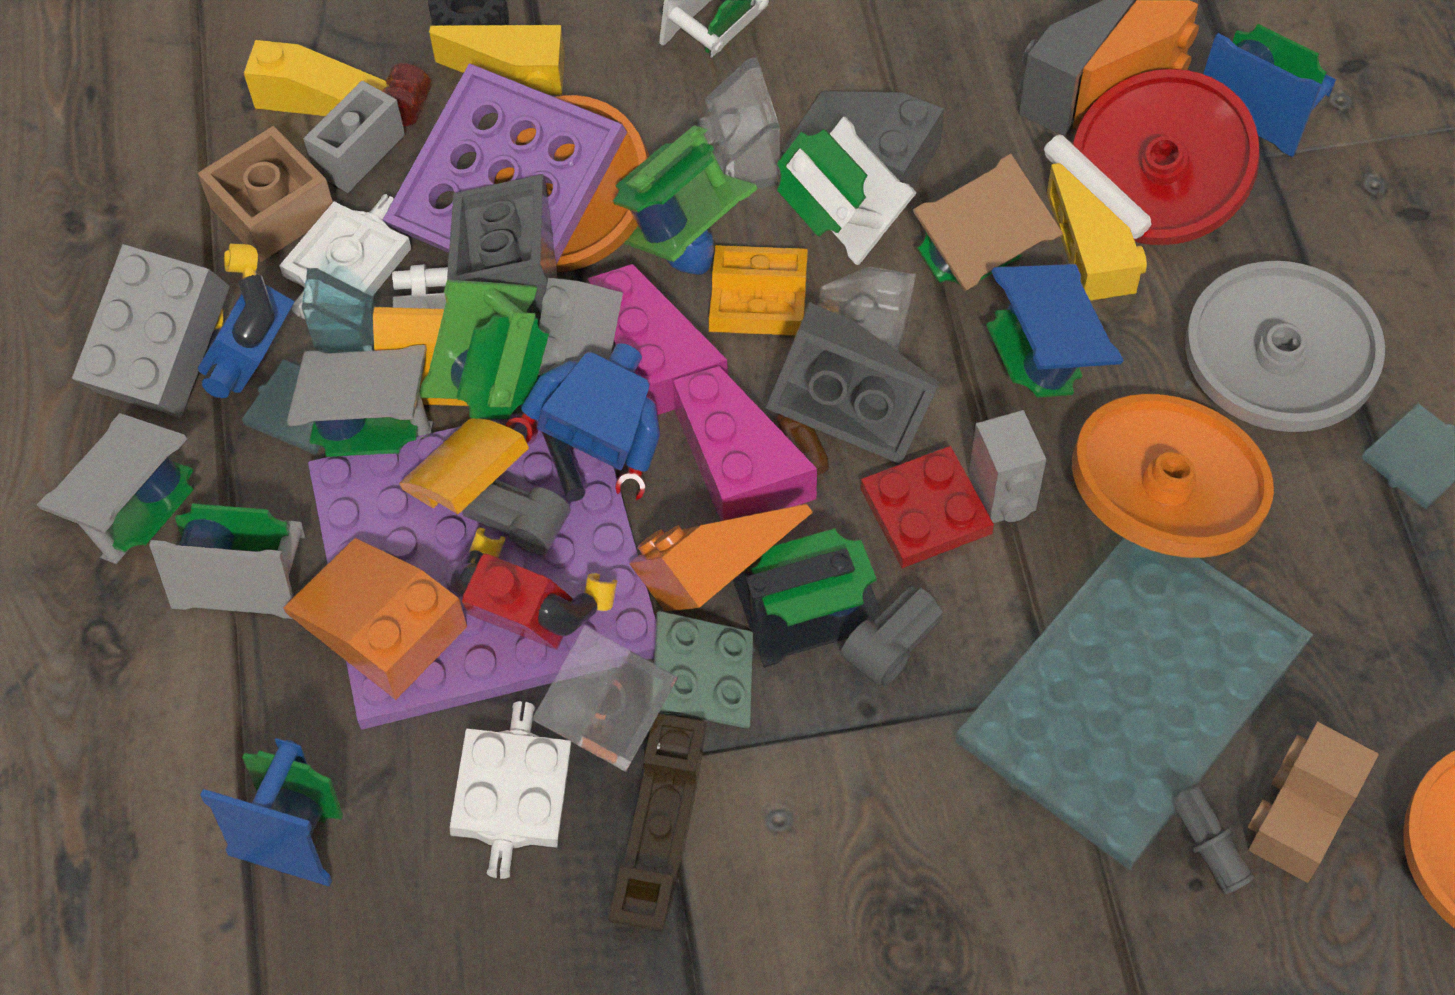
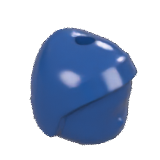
(697, 256)

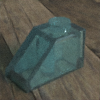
(337, 314)

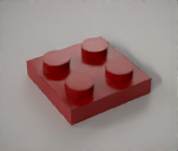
(926, 506)

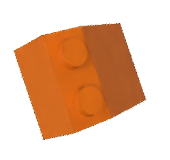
(1145, 40)
(697, 562)
(379, 615)

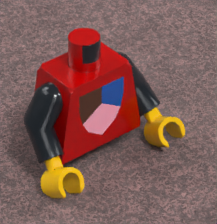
(523, 599)

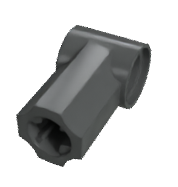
(527, 517)
(885, 645)

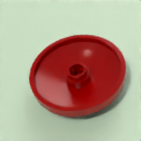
(1175, 149)

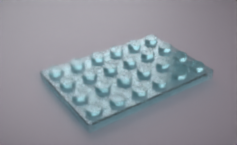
(1133, 694)

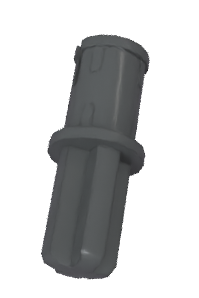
(1212, 840)

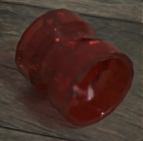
(410, 88)

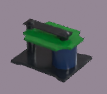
(807, 594)

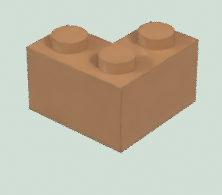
(1316, 792)

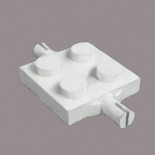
(349, 247)
(510, 789)

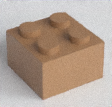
(266, 192)

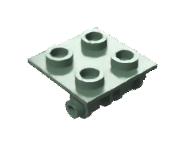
(710, 666)

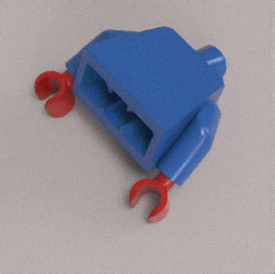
(597, 410)

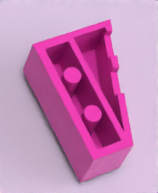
(660, 333)
(739, 449)

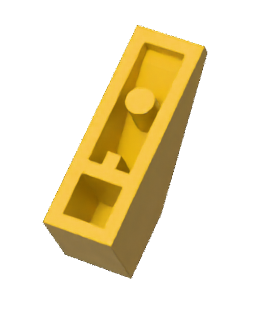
(517, 52)
(300, 79)
(1094, 238)

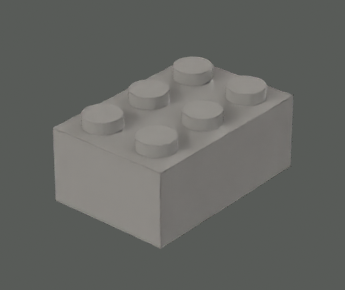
(151, 331)

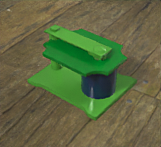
(678, 195)
(486, 348)

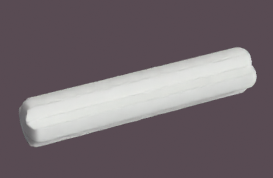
(1064, 152)

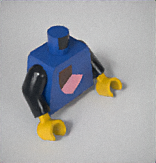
(248, 329)

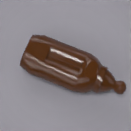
(806, 441)

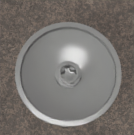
(1285, 346)

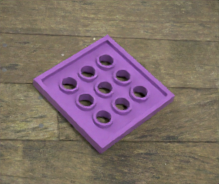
(517, 109)

